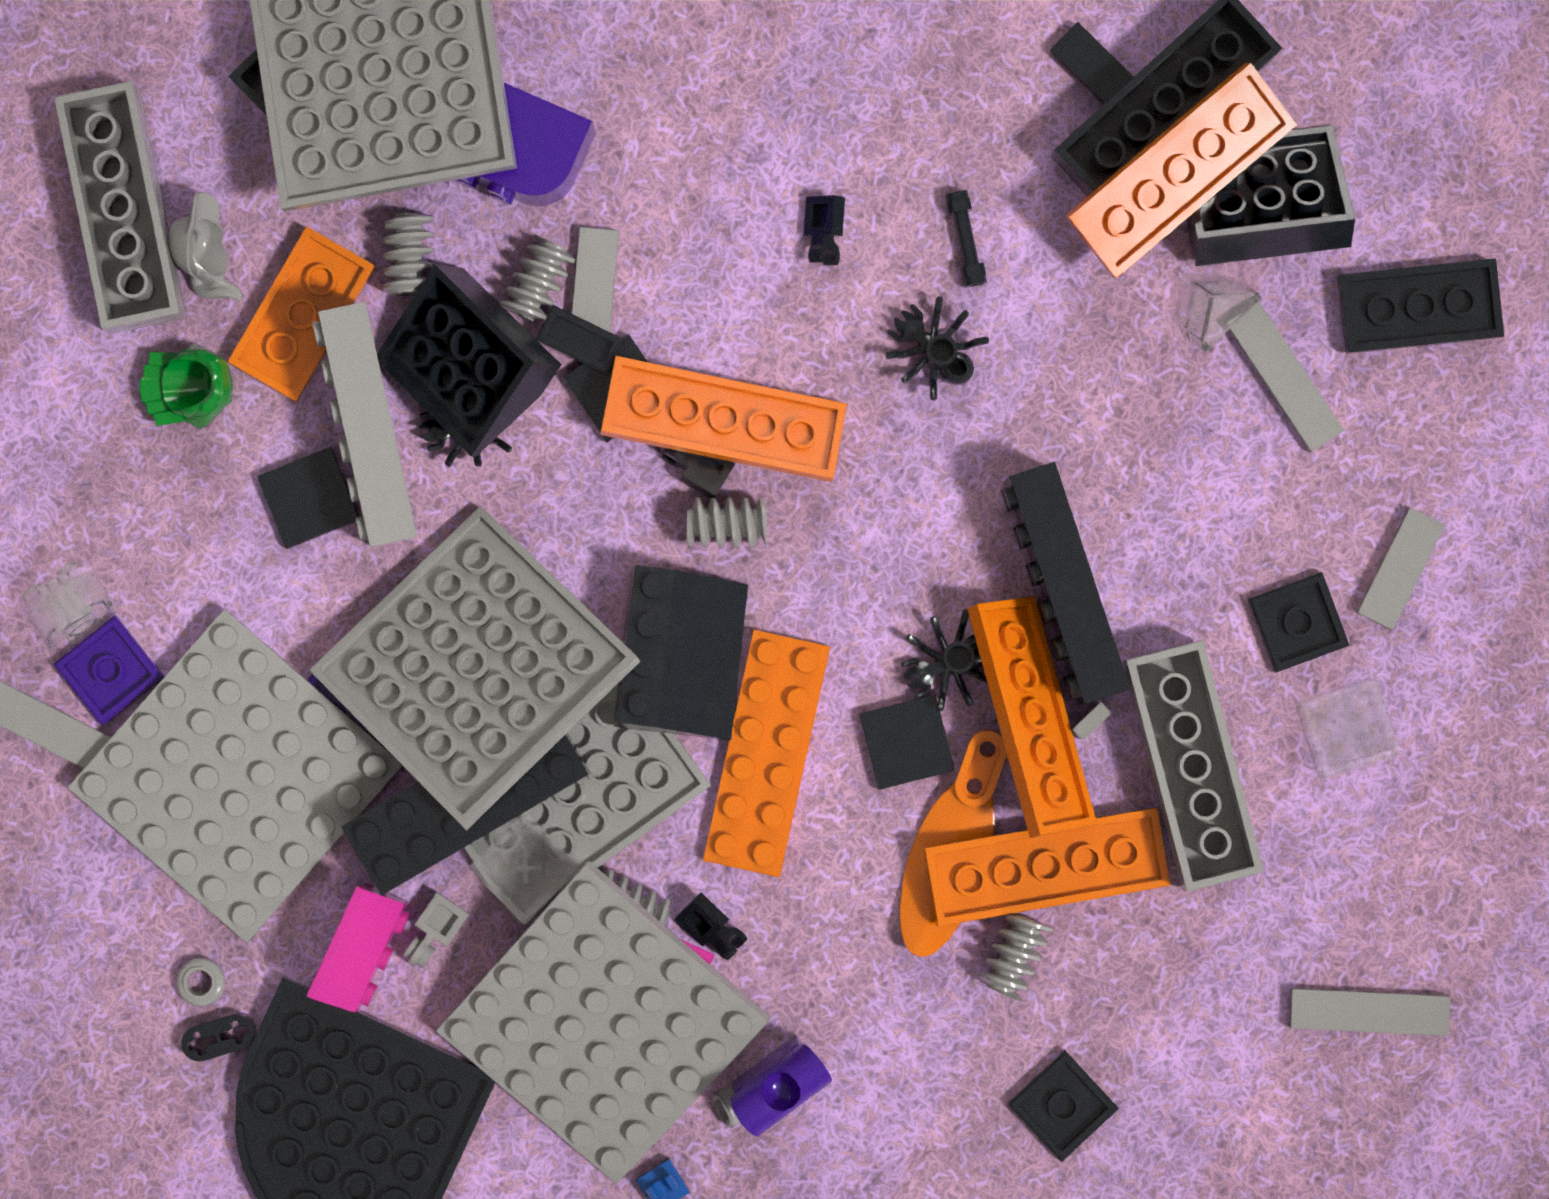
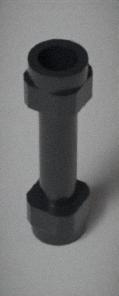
(959, 205)

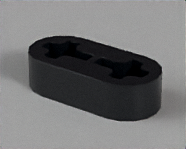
(222, 1046)

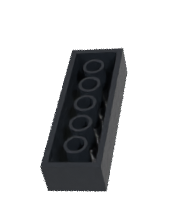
(1164, 92)
(1065, 584)
(417, 832)

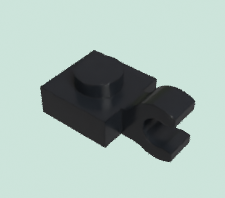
(823, 222)
(700, 472)
(707, 924)

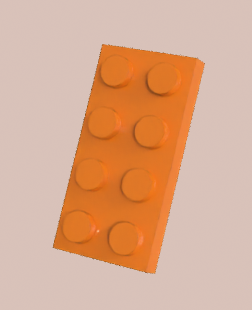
(281, 337)

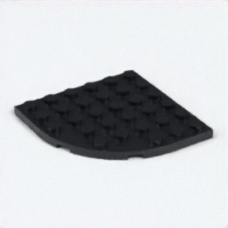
(350, 1106)

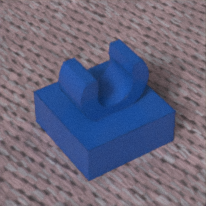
(663, 1182)

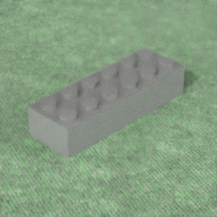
(120, 207)
(366, 423)
(1193, 766)

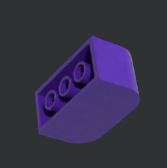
(547, 148)

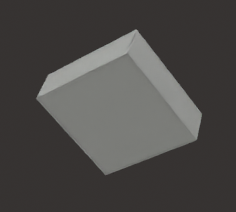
(1090, 720)

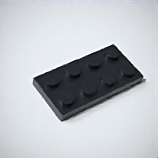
(1420, 306)

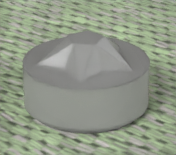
(723, 1106)

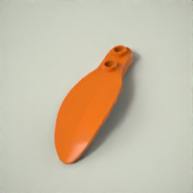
(952, 818)

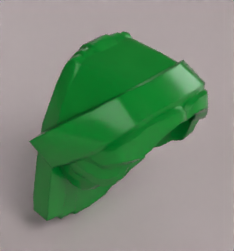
(186, 386)

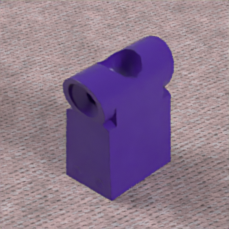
(777, 1085)

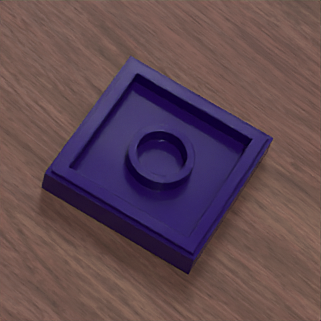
(109, 670)

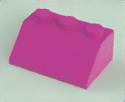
(359, 949)

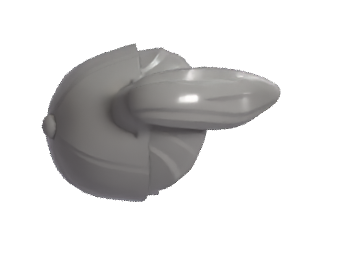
(199, 249)

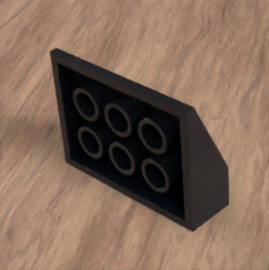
(1279, 205)
(466, 358)
(688, 652)

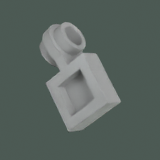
(441, 922)

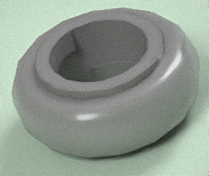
(217, 977)

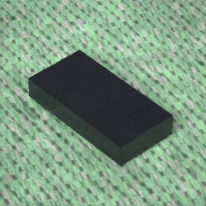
(1091, 63)
(580, 340)

